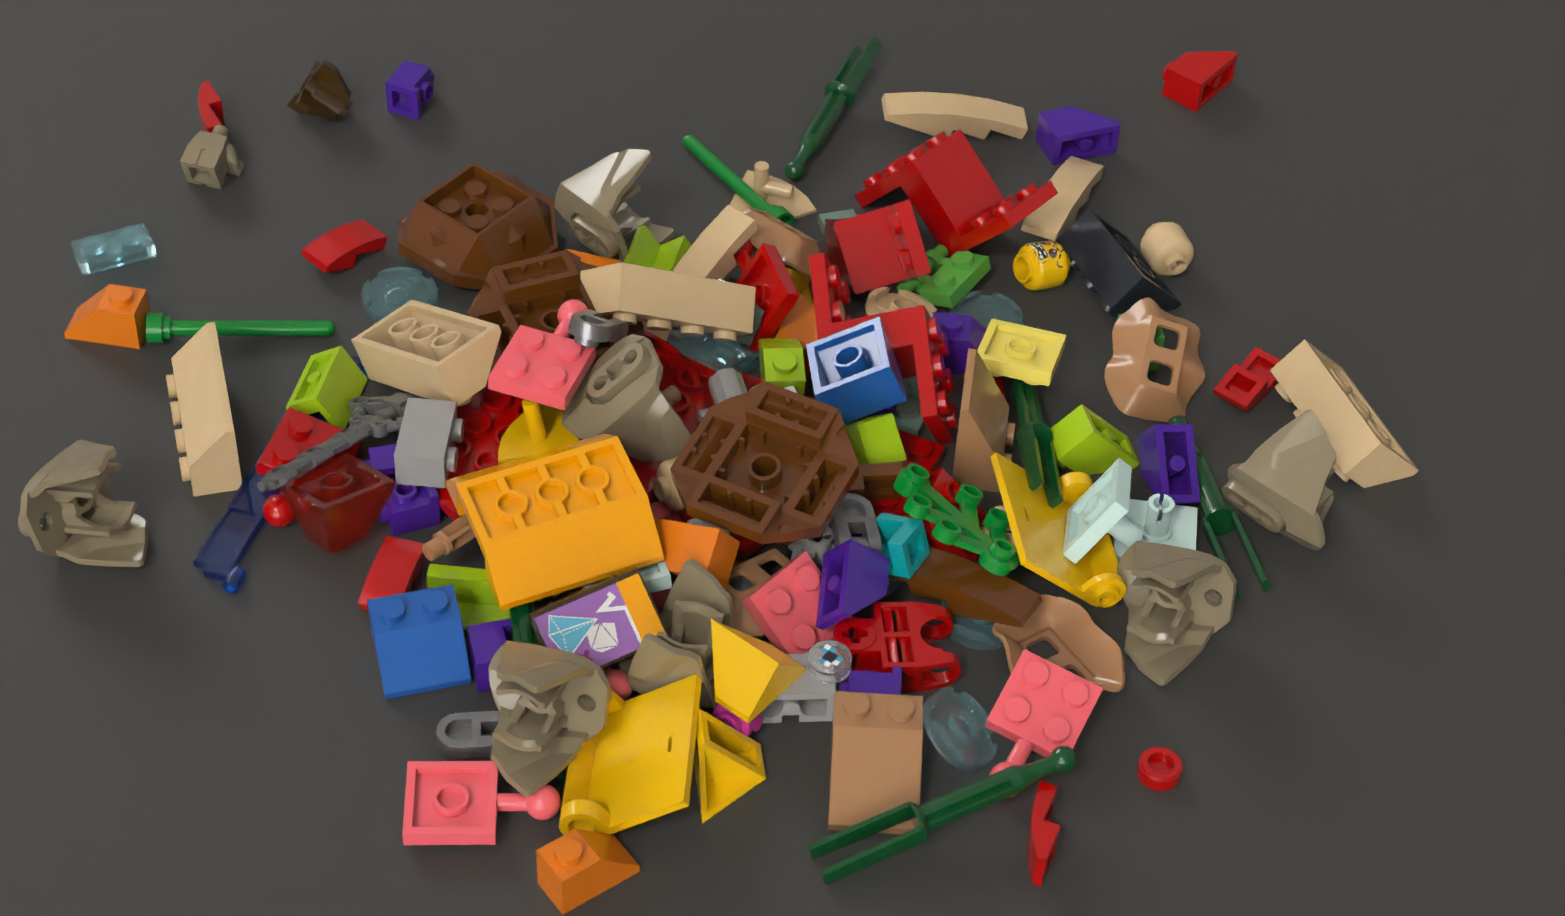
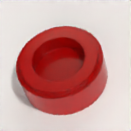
(1159, 769)

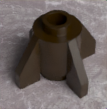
(322, 93)

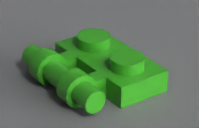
(951, 277)

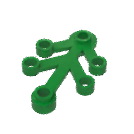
(995, 551)

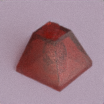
(338, 501)

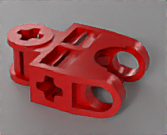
(904, 643)

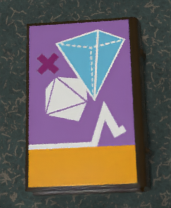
(601, 620)

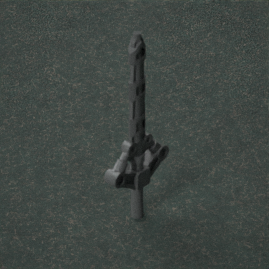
(367, 417)

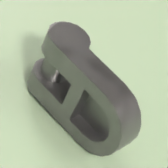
(591, 328)
(856, 517)
(461, 737)

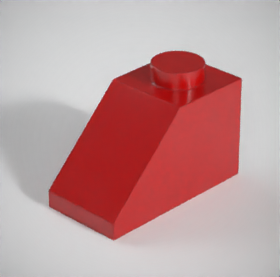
(1198, 77)

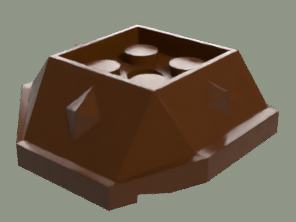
(475, 225)
(531, 295)
(767, 466)

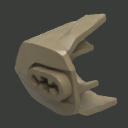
(597, 208)
(625, 401)
(1286, 482)
(78, 510)
(1172, 605)
(687, 618)
(547, 711)

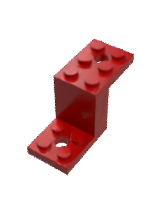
(954, 192)
(913, 338)

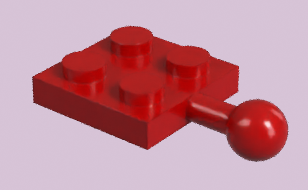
(773, 285)
(292, 437)

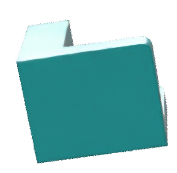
(903, 543)

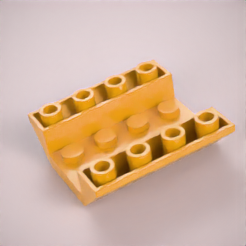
(558, 519)

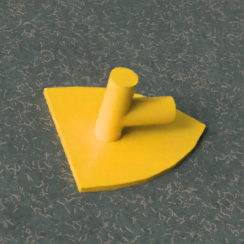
(534, 432)

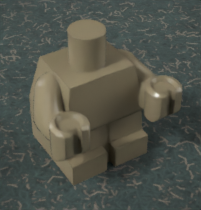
(210, 158)

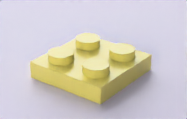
(1021, 352)

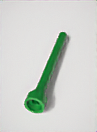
(733, 181)
(163, 327)

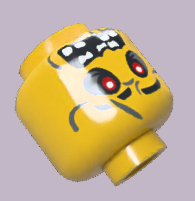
(1041, 265)

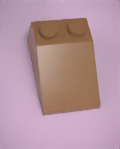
(981, 427)
(874, 757)

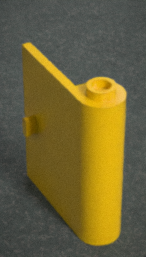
(1041, 534)
(636, 762)

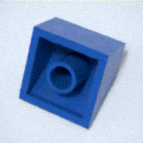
(856, 371)
(419, 641)

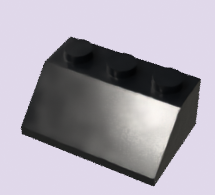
(1113, 266)

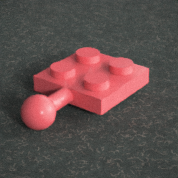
(544, 364)
(788, 606)
(1041, 708)
(461, 802)

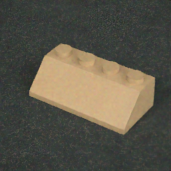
(671, 300)
(429, 352)
(204, 415)
(1357, 434)

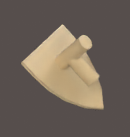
(775, 192)

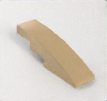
(950, 111)
(1073, 184)
(714, 249)

